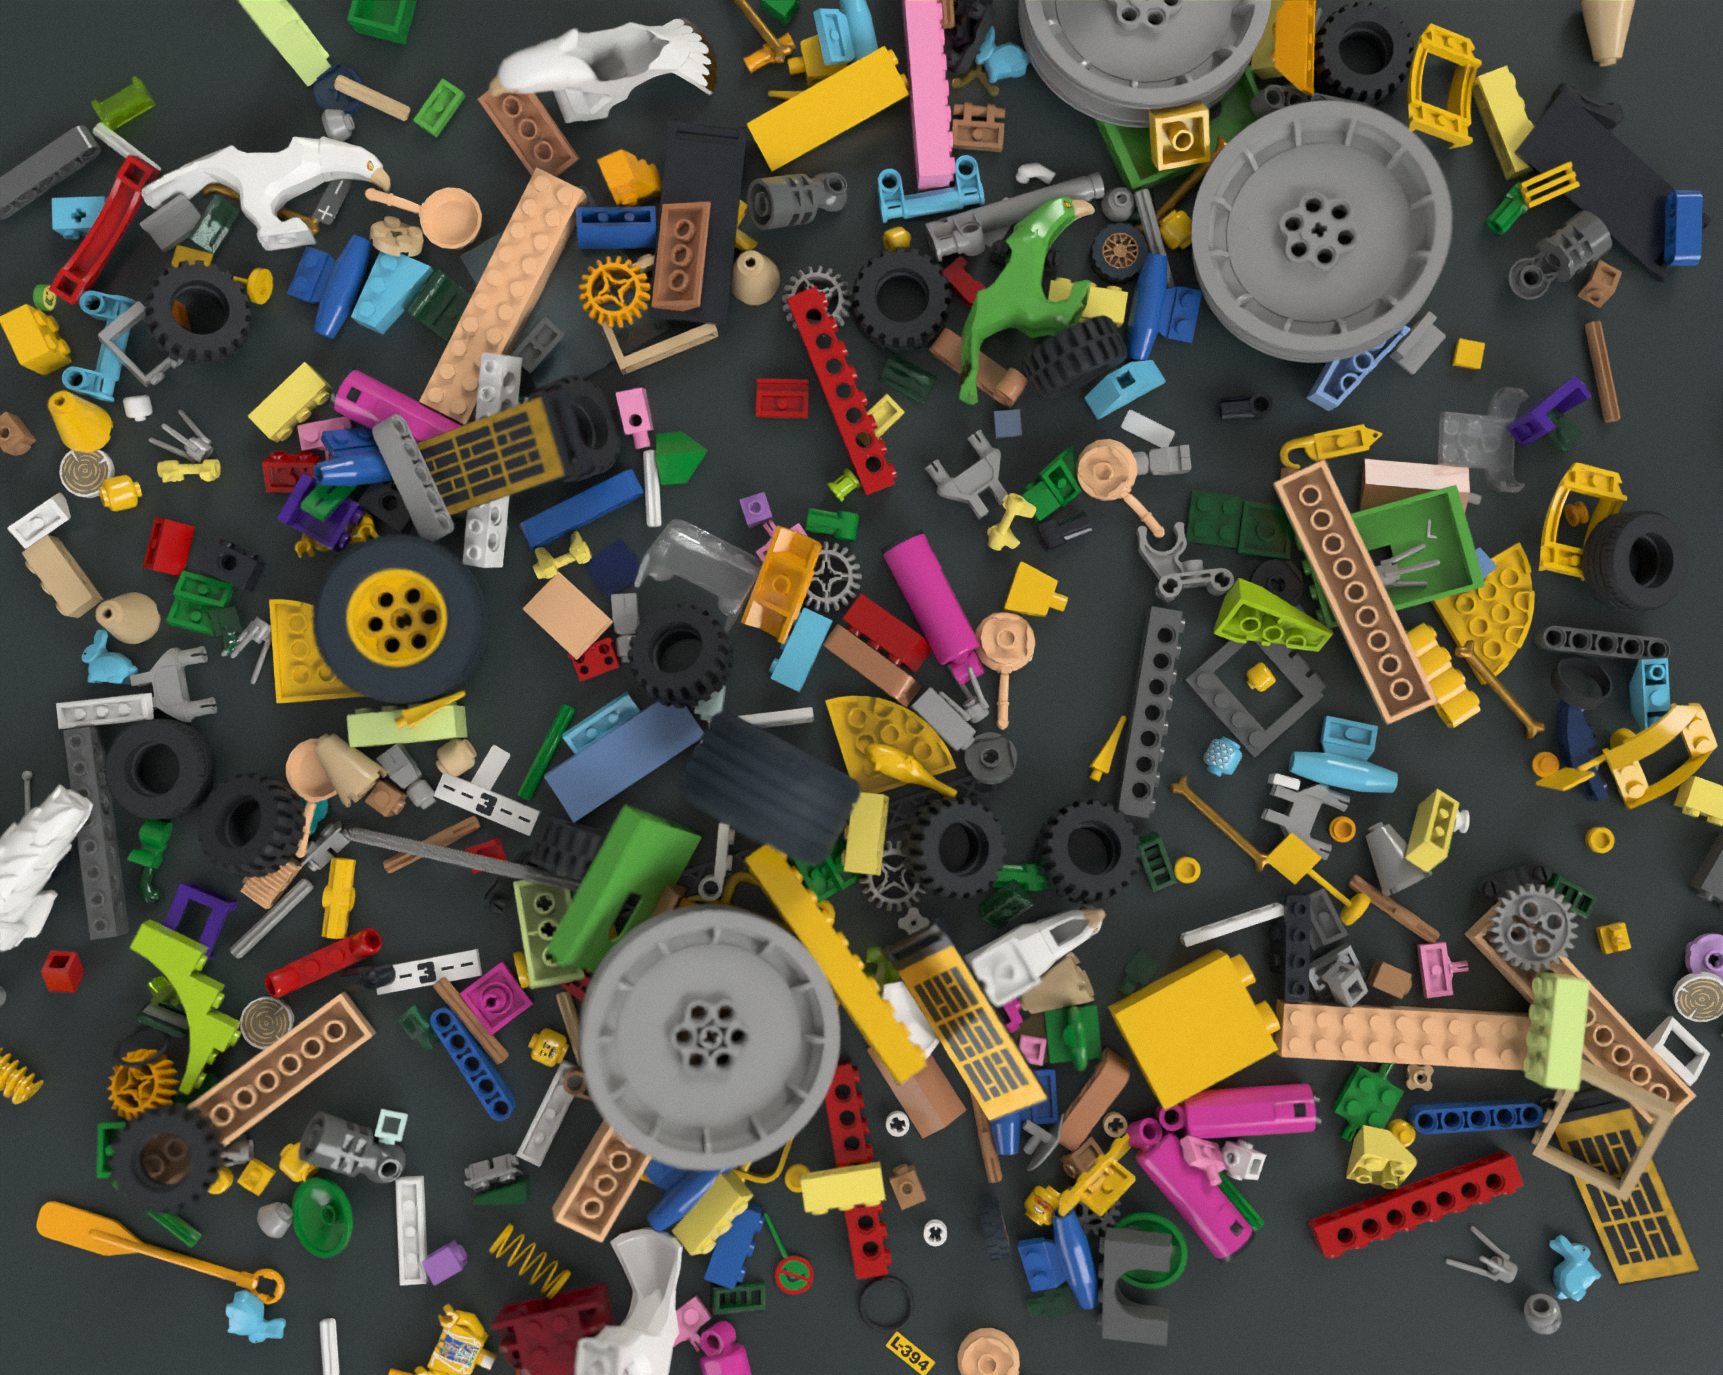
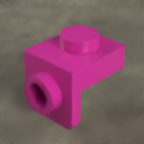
(1012, 1007)

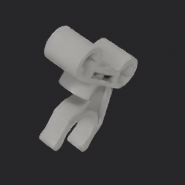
(1180, 574)

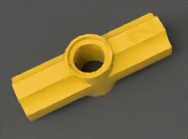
(338, 898)

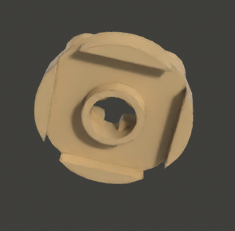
(396, 237)

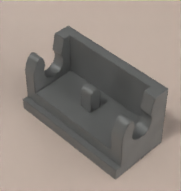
(538, 344)

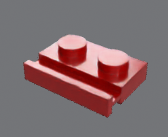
(782, 398)

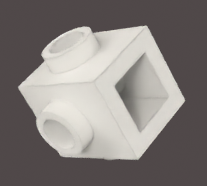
(1242, 1160)

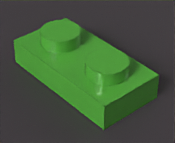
(439, 108)

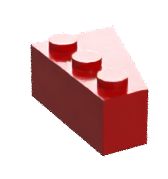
(887, 633)

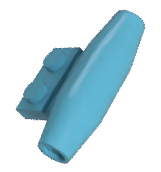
(845, 34)
(1345, 759)

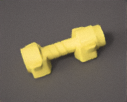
(173, 471)
(1000, 533)
(547, 565)

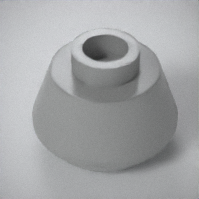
(337, 124)
(1113, 206)
(275, 1219)

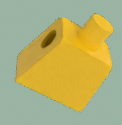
(812, 62)
(1033, 593)

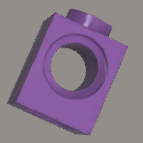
(756, 510)
(445, 1262)

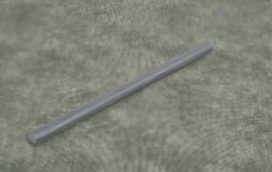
(464, 859)

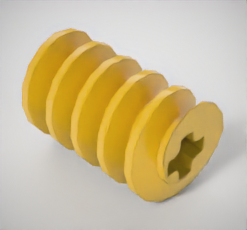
(15, 1082)

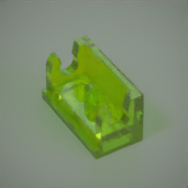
(124, 104)

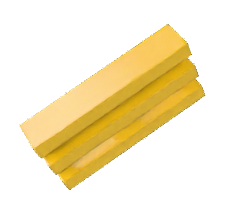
(1570, 176)

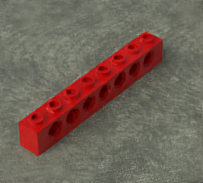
(799, 306)
(1426, 1190)
(866, 1262)

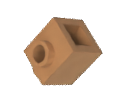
(14, 435)
(387, 798)
(1389, 979)
(907, 1186)

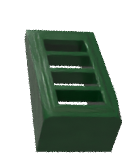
(1147, 841)
(1558, 882)
(507, 1194)
(737, 1306)

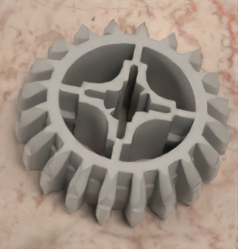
(807, 281)
(838, 577)
(877, 892)

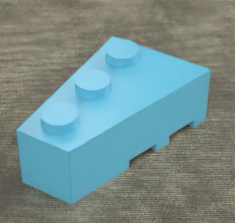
(389, 290)

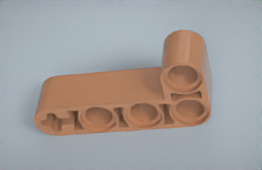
(991, 377)
(872, 665)
(1094, 1099)

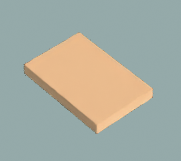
(567, 615)

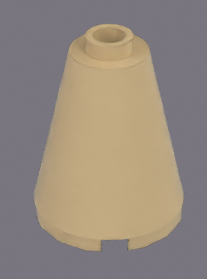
(1607, 28)
(754, 278)
(129, 617)
(347, 768)
(1060, 987)

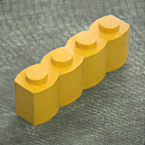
(1453, 698)

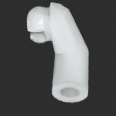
(1034, 170)

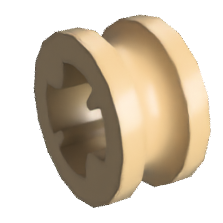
(1108, 1118)

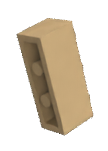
(61, 576)

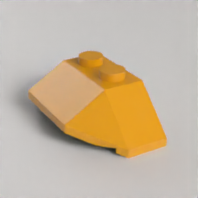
(1295, 43)

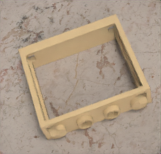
(660, 350)
(1626, 1090)

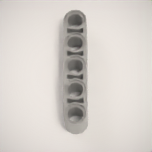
(412, 478)

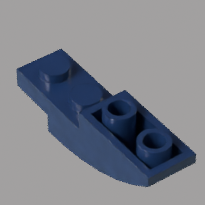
(1574, 740)

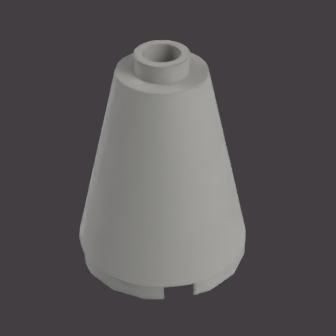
(1389, 860)

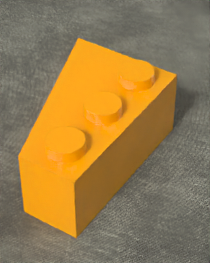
(629, 179)

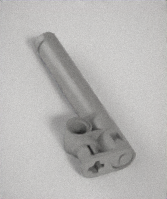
(965, 230)

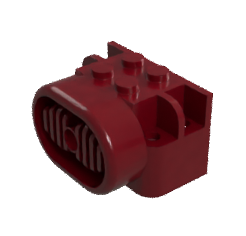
(545, 1334)

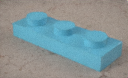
(601, 722)

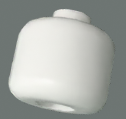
(137, 407)

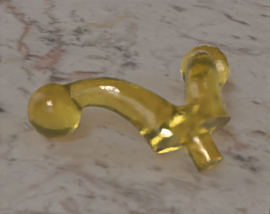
(957, 82)

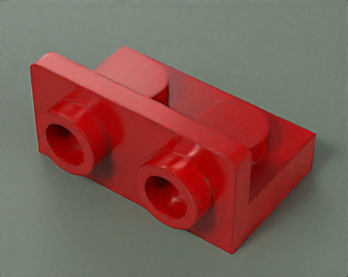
(285, 470)

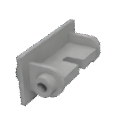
(318, 852)
(503, 1172)

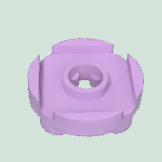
(1699, 952)

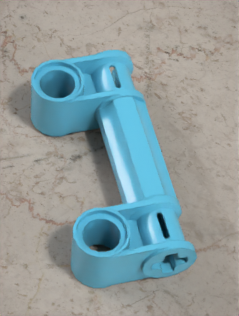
(967, 191)
(101, 382)

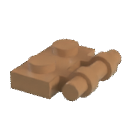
(978, 134)

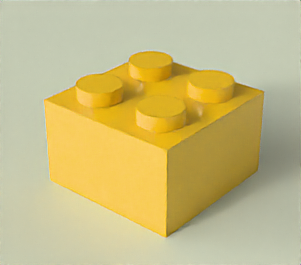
(1179, 135)
(35, 339)

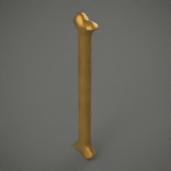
(779, 49)
(1187, 185)
(284, 212)
(1467, 652)
(1182, 788)

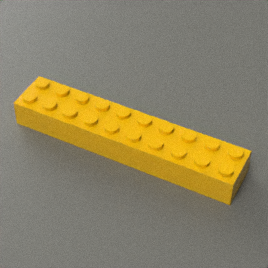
(843, 971)

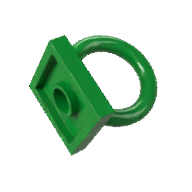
(1073, 1035)

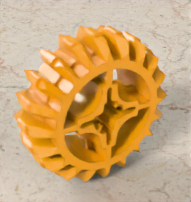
(606, 297)
(139, 1082)

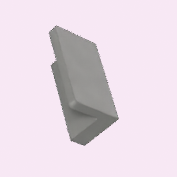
(172, 222)
(1418, 344)

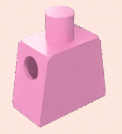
(635, 403)

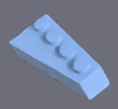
(1343, 376)

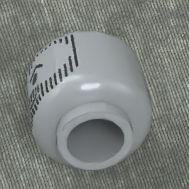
(1542, 1314)

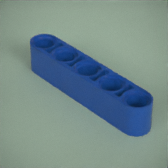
(581, 509)
(474, 1076)
(1486, 1120)

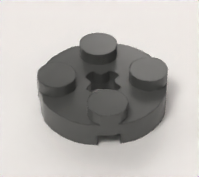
(999, 747)

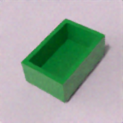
(382, 18)

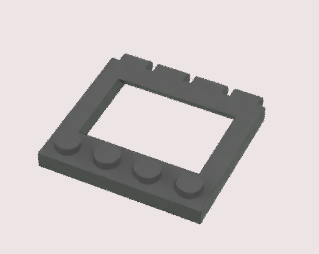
(1233, 713)

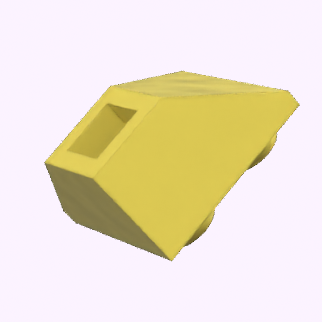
(1379, 1159)

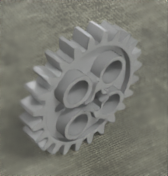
(1542, 905)

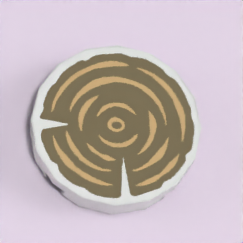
(85, 472)
(1699, 996)
(266, 1021)

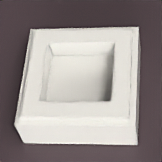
(1284, 781)

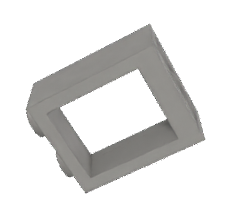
(120, 327)
(944, 720)

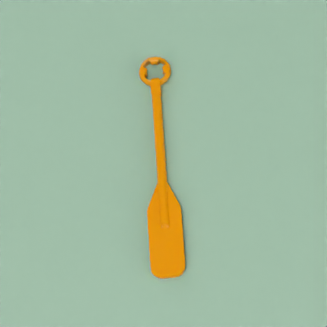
(112, 1238)

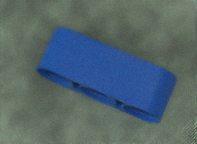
(1683, 228)

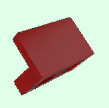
(168, 546)

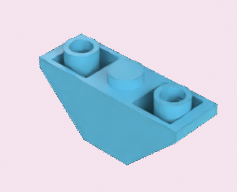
(1123, 387)
(1650, 692)

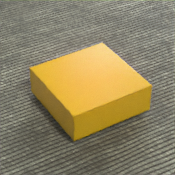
(1468, 354)

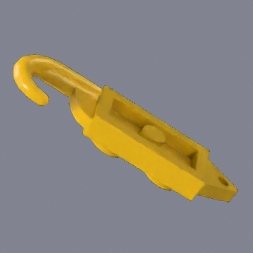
(1331, 444)

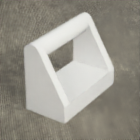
(41, 520)
(1692, 1070)

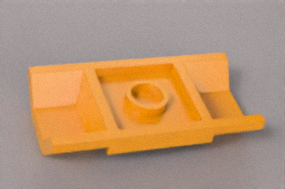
(782, 583)

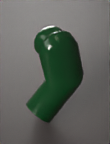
(145, 888)

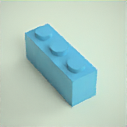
(800, 649)

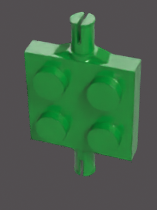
(1367, 1099)

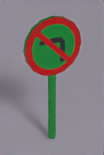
(794, 1272)

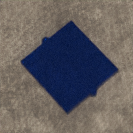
(613, 568)

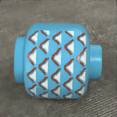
(1222, 756)

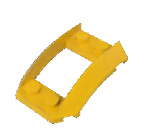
(1454, 121)
(1588, 481)
(1624, 763)

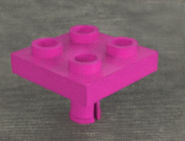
(497, 998)

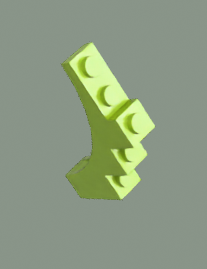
(209, 1029)

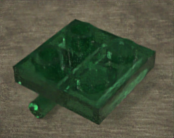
(439, 304)

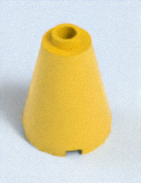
(80, 422)

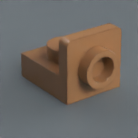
(1600, 284)
(1081, 1159)

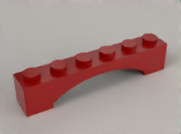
(98, 245)

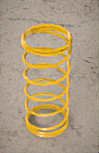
(562, 1276)

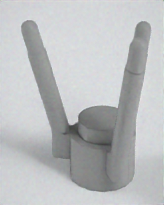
(197, 449)
(1389, 573)
(258, 631)
(974, 708)
(239, 1151)
(1498, 1267)

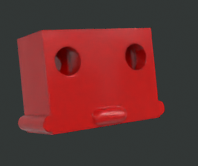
(595, 659)

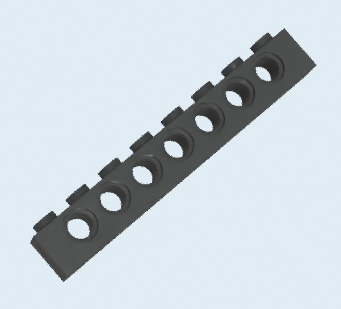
(1173, 623)
(98, 835)

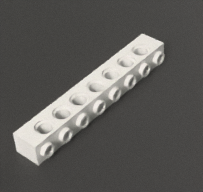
(487, 523)

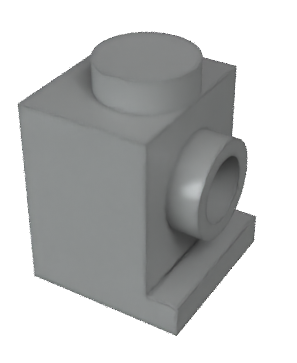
(1345, 983)

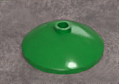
(322, 1217)
(1155, 1223)

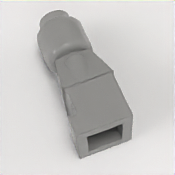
(1164, 461)
(625, 620)
(407, 775)

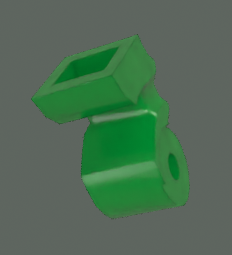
(153, 838)

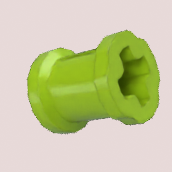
(844, 485)

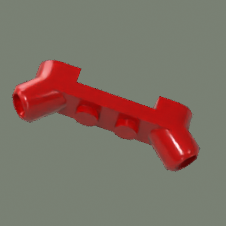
(323, 962)

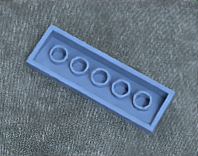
(622, 757)

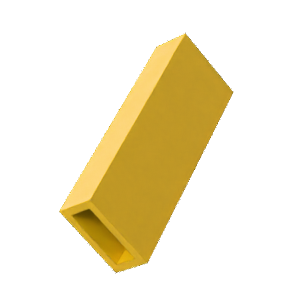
(829, 108)

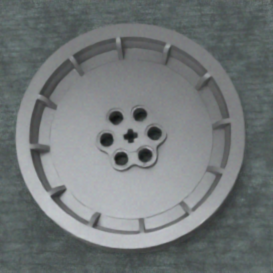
(1127, 67)
(1341, 161)
(708, 1110)

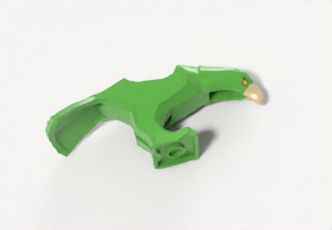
(1017, 294)

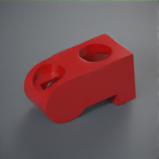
(961, 282)

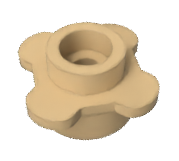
(1412, 1077)

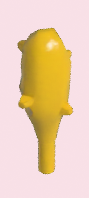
(904, 768)

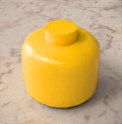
(896, 238)
(1260, 677)
(1402, 1131)
(223, 1182)

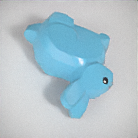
(1003, 60)
(106, 665)
(1573, 1273)
(247, 1318)

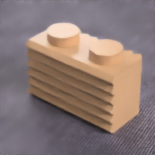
(270, 888)

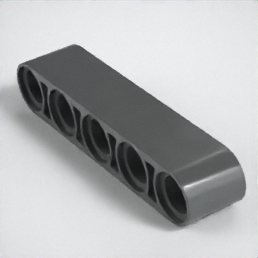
(1279, 97)
(46, 169)
(1589, 646)

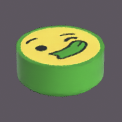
(44, 298)

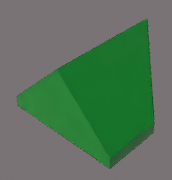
(677, 457)
(1061, 477)

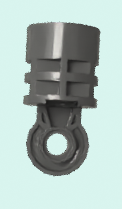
(794, 198)
(1561, 255)
(349, 1149)

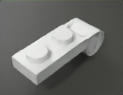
(723, 862)

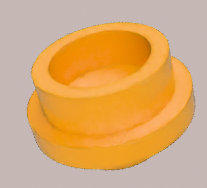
(1545, 764)
(1342, 829)

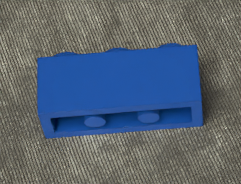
(616, 227)
(732, 1248)

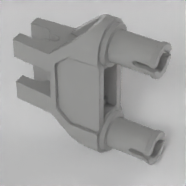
(974, 480)
(171, 684)
(1302, 812)

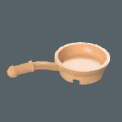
(447, 217)
(1108, 473)
(1005, 647)
(310, 782)
(988, 1353)

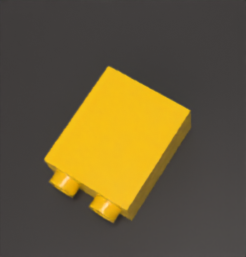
(1195, 1026)

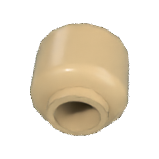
(456, 757)

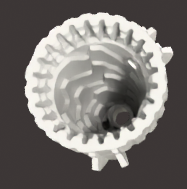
(28, 859)

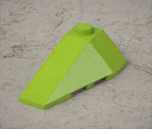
(1261, 616)

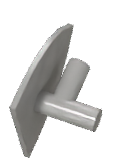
(1047, 1139)

